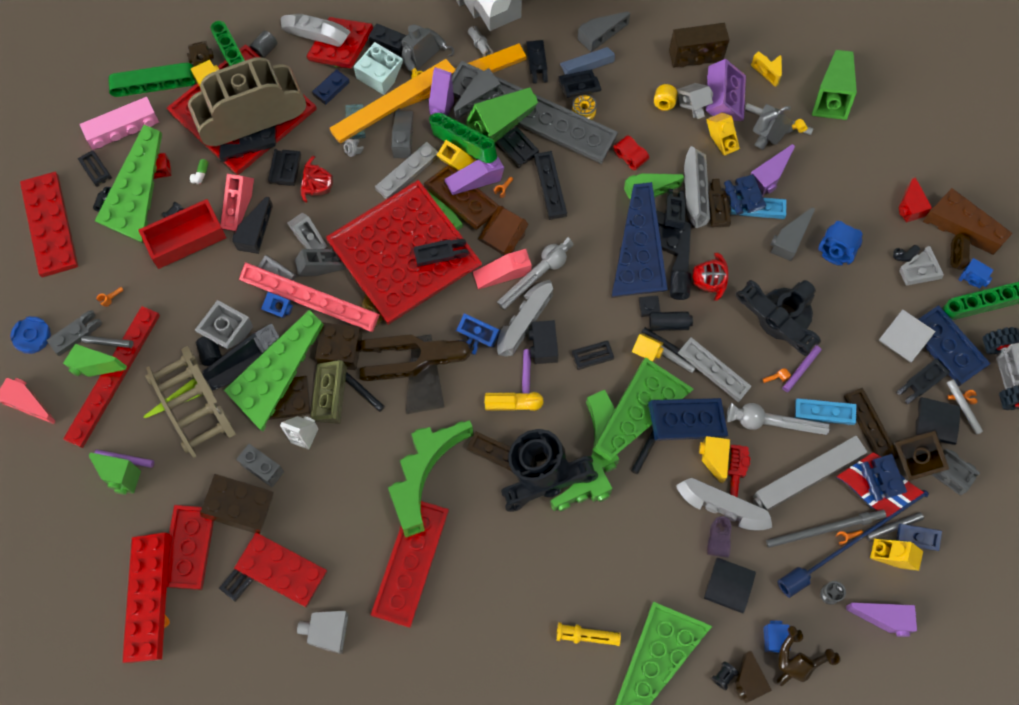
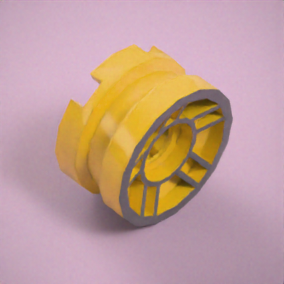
(586, 101)

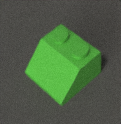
(116, 472)

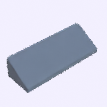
(588, 61)

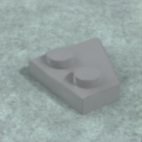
(921, 268)

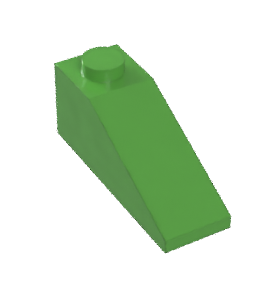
(660, 182)
(91, 362)

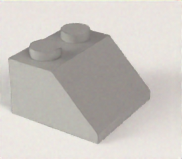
(224, 325)

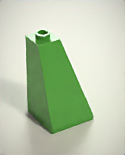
(837, 88)
(501, 113)

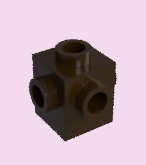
(199, 48)

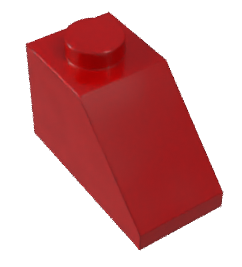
(914, 202)

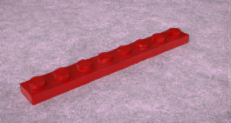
(108, 383)

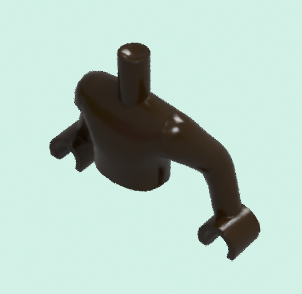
(800, 666)

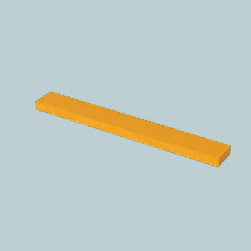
(494, 61)
(387, 104)

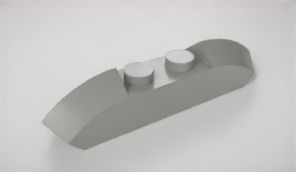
(314, 28)
(696, 188)
(513, 335)
(734, 508)

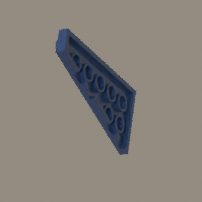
(641, 257)

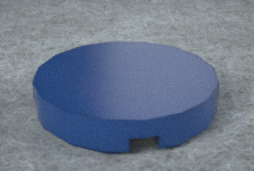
(30, 335)

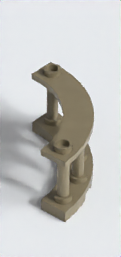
(201, 388)

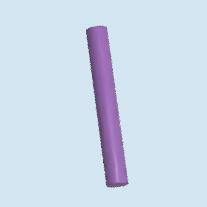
(801, 369)
(526, 371)
(135, 460)

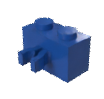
(477, 330)

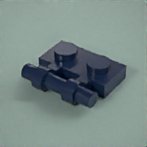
(749, 192)
(888, 476)

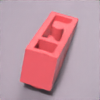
(236, 200)
(503, 269)
(18, 396)

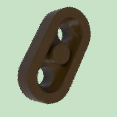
(960, 251)

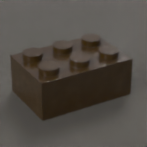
(698, 45)
(236, 504)

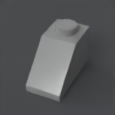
(306, 232)

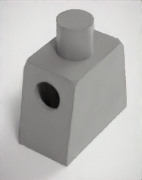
(325, 630)

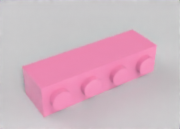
(119, 123)

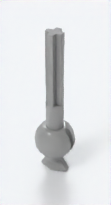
(552, 257)
(753, 417)

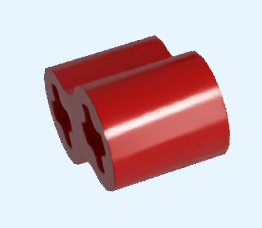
(631, 152)

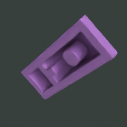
(441, 92)
(770, 172)
(475, 176)
(889, 617)

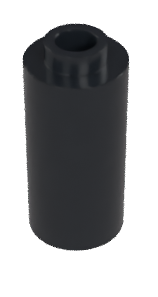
(670, 321)

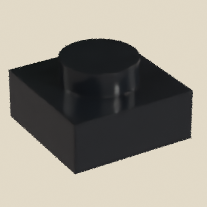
(649, 304)

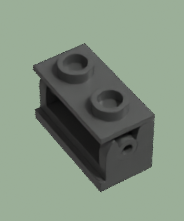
(260, 465)
(960, 473)

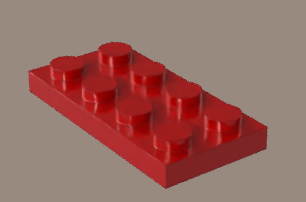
(188, 548)
(280, 569)

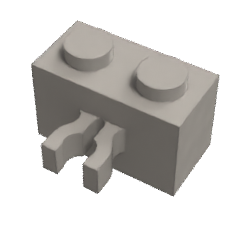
(695, 97)

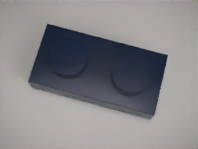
(331, 87)
(920, 536)

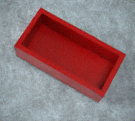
(182, 234)

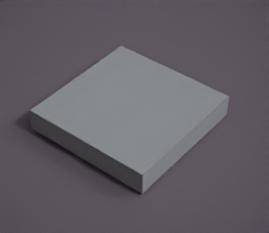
(907, 336)

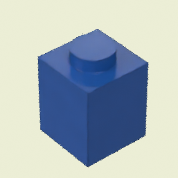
(774, 636)

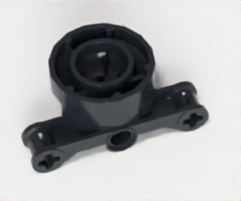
(776, 319)
(549, 477)

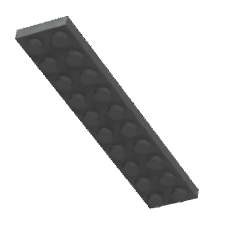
(550, 119)

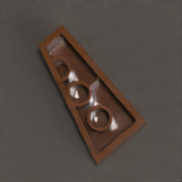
(961, 216)

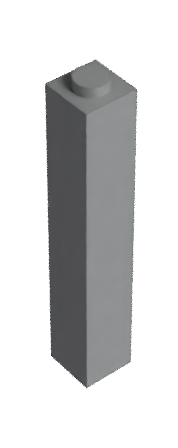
(809, 474)

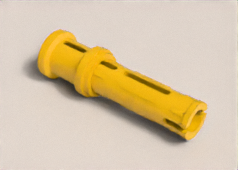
(578, 634)

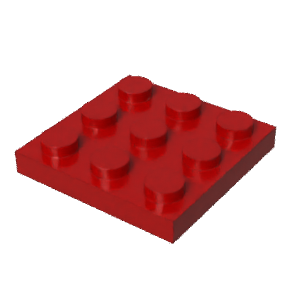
(350, 49)

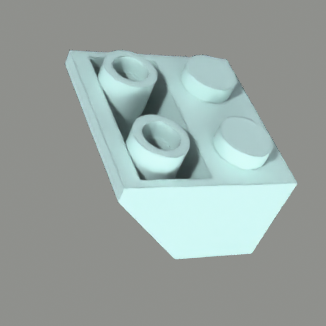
(378, 68)

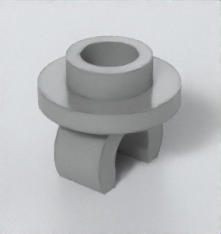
(351, 148)

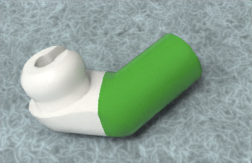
(201, 171)

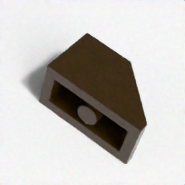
(751, 680)

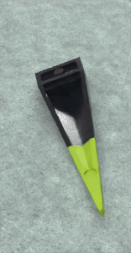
(230, 365)

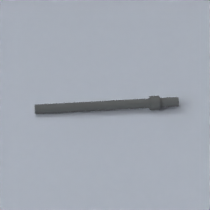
(863, 518)

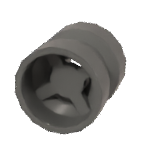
(835, 589)

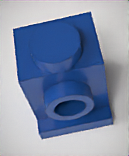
(976, 274)
(270, 305)

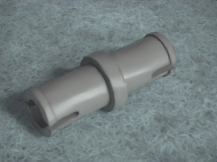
(480, 41)

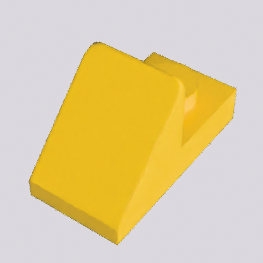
(770, 70)

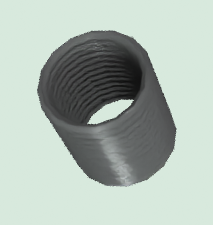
(263, 44)

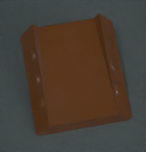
(503, 231)

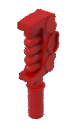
(738, 467)

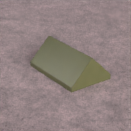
(329, 392)

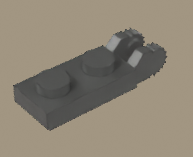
(72, 334)

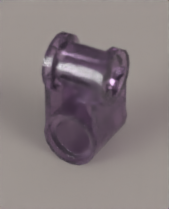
(719, 541)

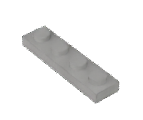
(407, 171)
(714, 369)

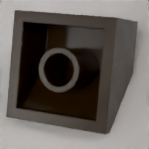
(922, 455)

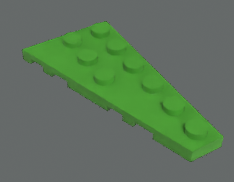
(132, 191)
(271, 374)
(633, 411)
(660, 652)

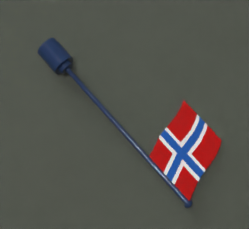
(800, 578)

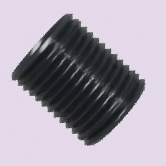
(680, 285)
(208, 351)

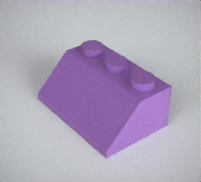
(728, 90)

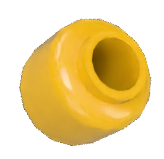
(665, 97)

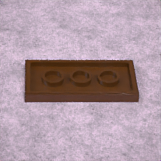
(470, 205)

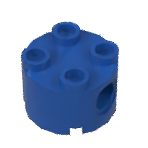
(840, 243)

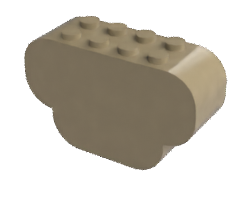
(245, 100)

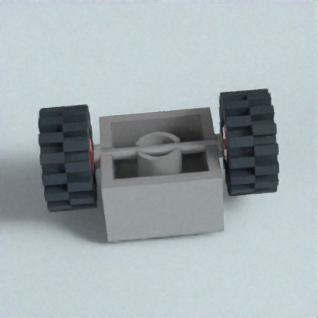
(1007, 343)

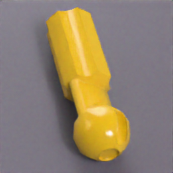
(513, 401)

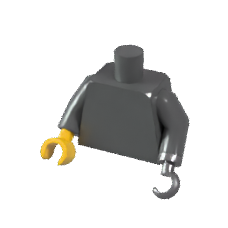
(420, 47)
(774, 125)

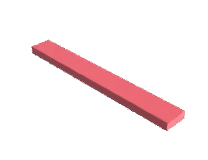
(309, 297)

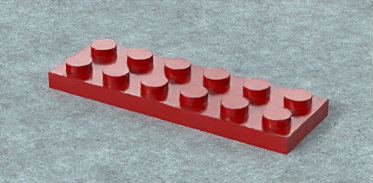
(48, 224)
(409, 569)
(146, 598)

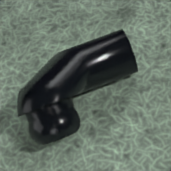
(101, 197)
(901, 255)

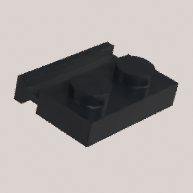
(517, 147)
(284, 167)

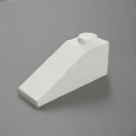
(300, 431)

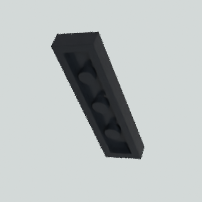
(550, 185)

